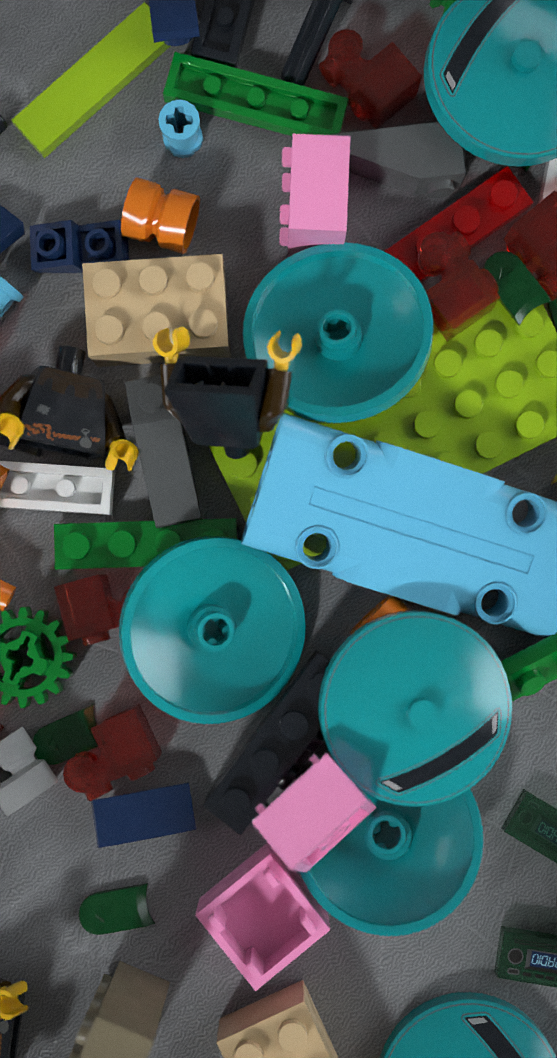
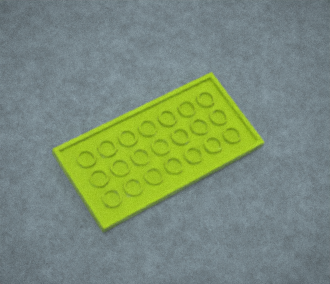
(473, 407)

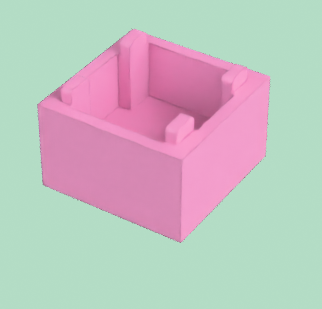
(316, 191)
(313, 814)
(262, 916)

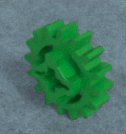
(43, 663)

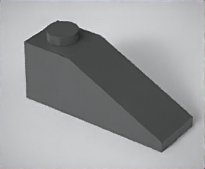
(408, 158)
(162, 455)

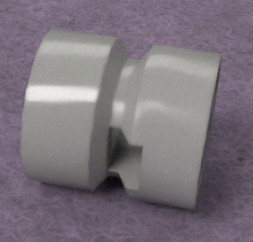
(20, 773)

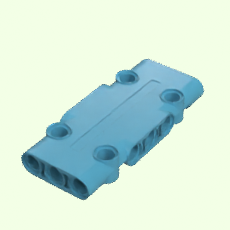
(408, 526)

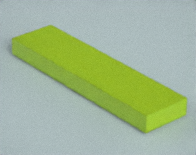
(90, 82)

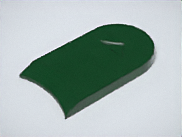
(517, 286)
(66, 737)
(115, 910)

